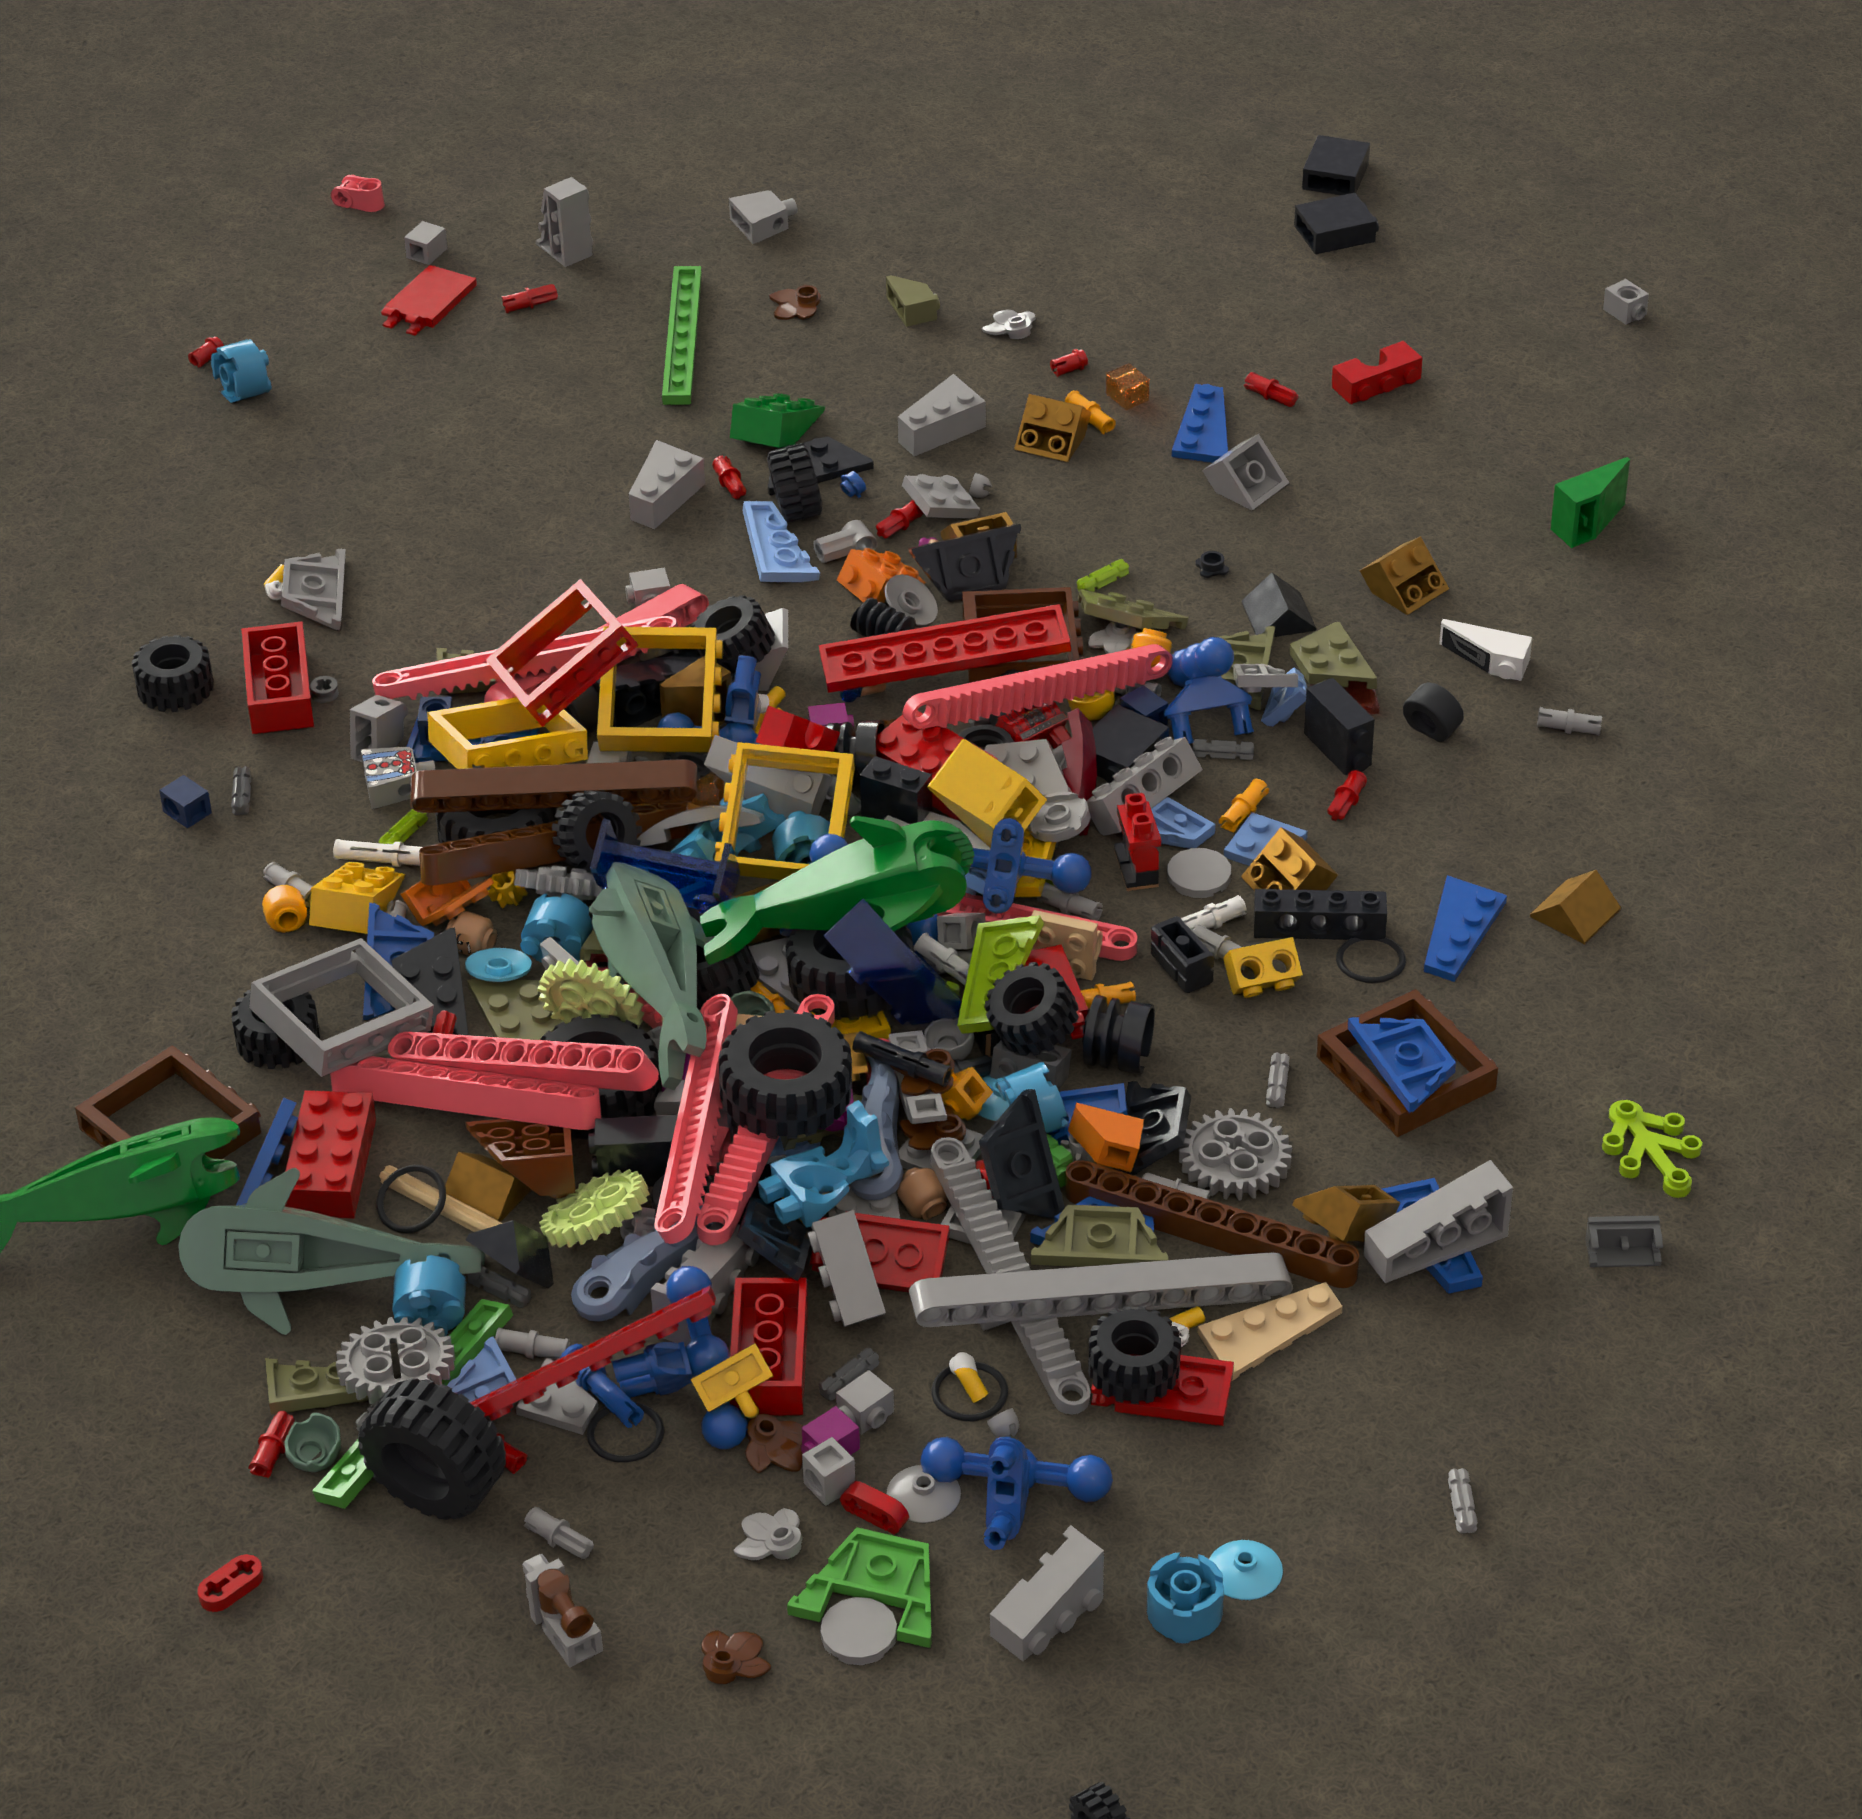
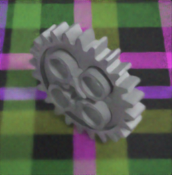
(556, 881)
(1235, 1154)
(367, 1360)

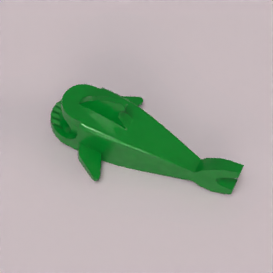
(896, 869)
(147, 1175)

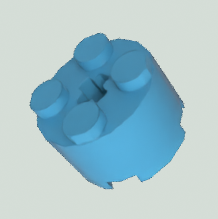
(241, 370)
(795, 836)
(562, 919)
(1048, 1096)
(430, 1292)
(1185, 1597)

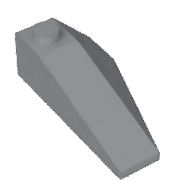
(784, 788)

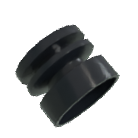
(859, 743)
(1118, 1034)

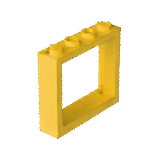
(453, 728)
(664, 739)
(781, 758)

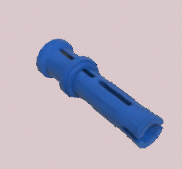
(607, 1392)

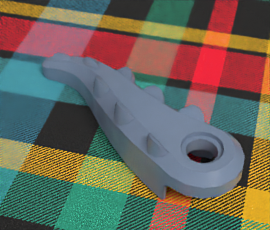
(883, 1100)
(628, 1273)

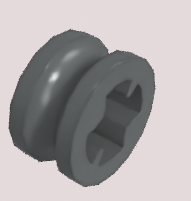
(327, 683)

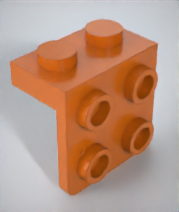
(869, 571)
(443, 901)

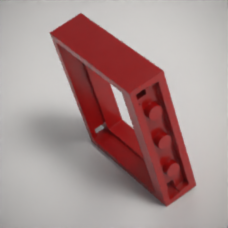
(579, 671)

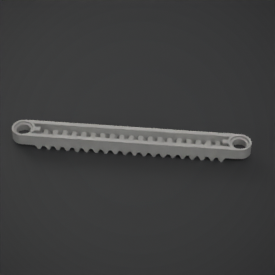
(1000, 1254)

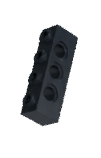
(1320, 914)

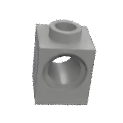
(1626, 301)
(958, 929)
(828, 1470)

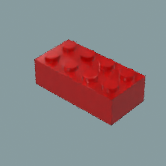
(277, 677)
(919, 749)
(331, 1151)
(776, 1320)

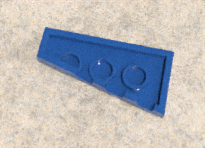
(1203, 427)
(1460, 926)

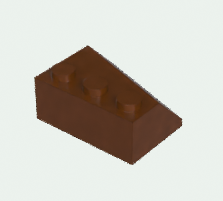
(531, 1153)

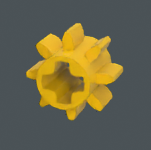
(504, 889)

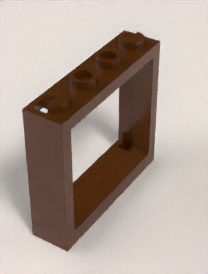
(995, 602)
(1335, 1055)
(94, 1111)

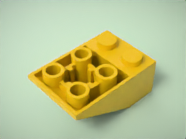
(984, 791)
(345, 895)

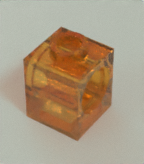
(1127, 386)

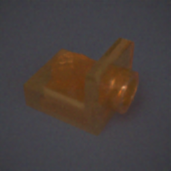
(709, 791)

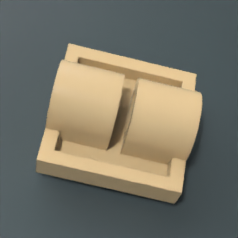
(1078, 938)

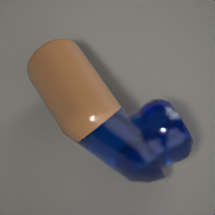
(851, 694)

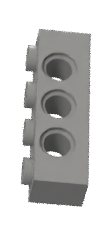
(1154, 774)

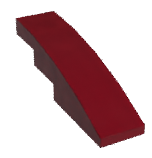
(1080, 758)

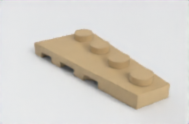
(1268, 1327)

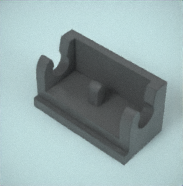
(1624, 1241)

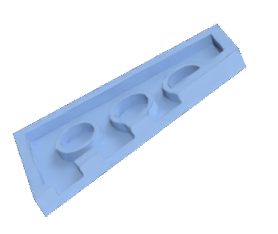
(774, 547)

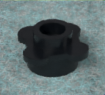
(1211, 564)

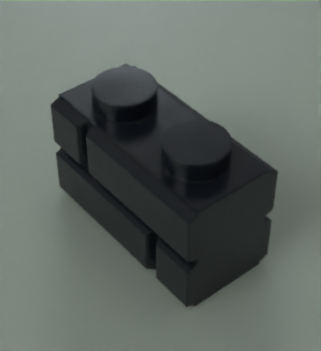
(1182, 954)

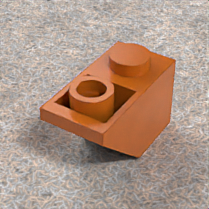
(1107, 1135)

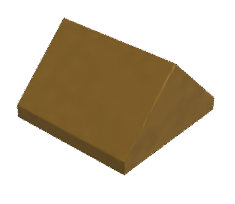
(1578, 907)
(484, 1185)

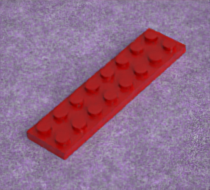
(944, 648)
(596, 1353)

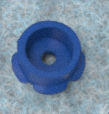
(852, 484)

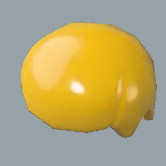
(1094, 706)

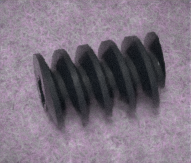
(877, 619)

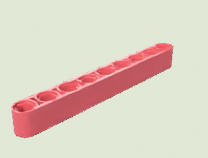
(678, 602)
(570, 1062)
(472, 1092)

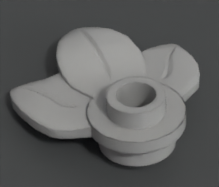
(1010, 322)
(1114, 638)
(770, 1535)

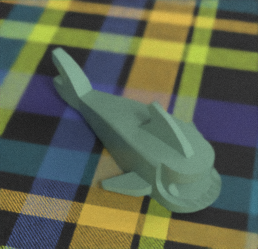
(653, 949)
(281, 1249)

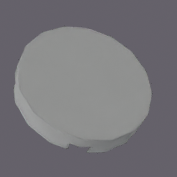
(1066, 822)
(1199, 872)
(858, 1630)

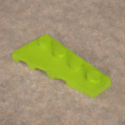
(996, 949)

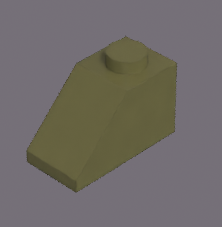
(912, 300)

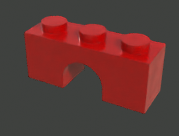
(1396, 367)
(792, 731)

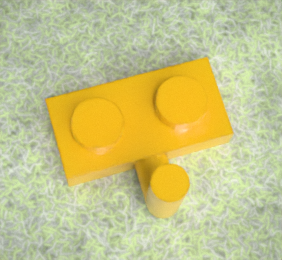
(733, 1380)

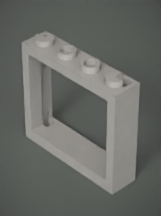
(411, 1014)

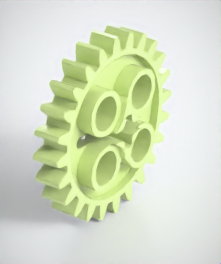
(584, 991)
(594, 1208)

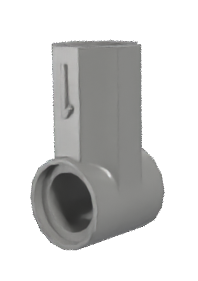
(837, 545)

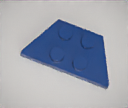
(389, 938)
(1405, 1056)

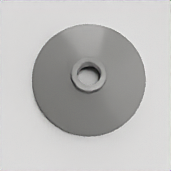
(911, 598)
(925, 1503)

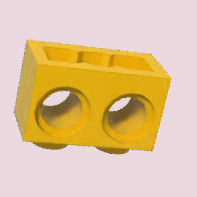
(1259, 959)

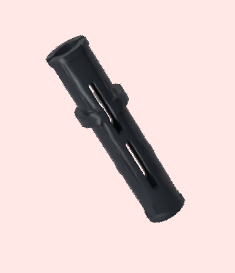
(914, 1063)

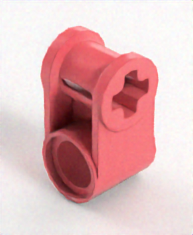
(359, 194)

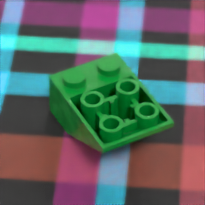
(773, 419)
(1589, 502)

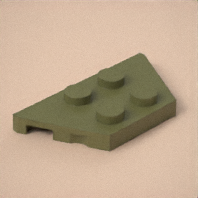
(1138, 614)
(1251, 650)
(1331, 655)
(513, 1008)
(1098, 1237)

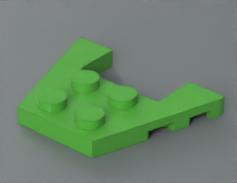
(875, 1568)

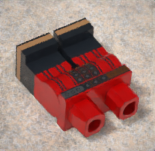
(1034, 724)
(1138, 852)

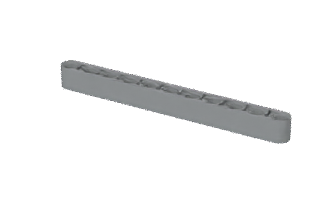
(1099, 1289)

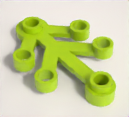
(1630, 1115)

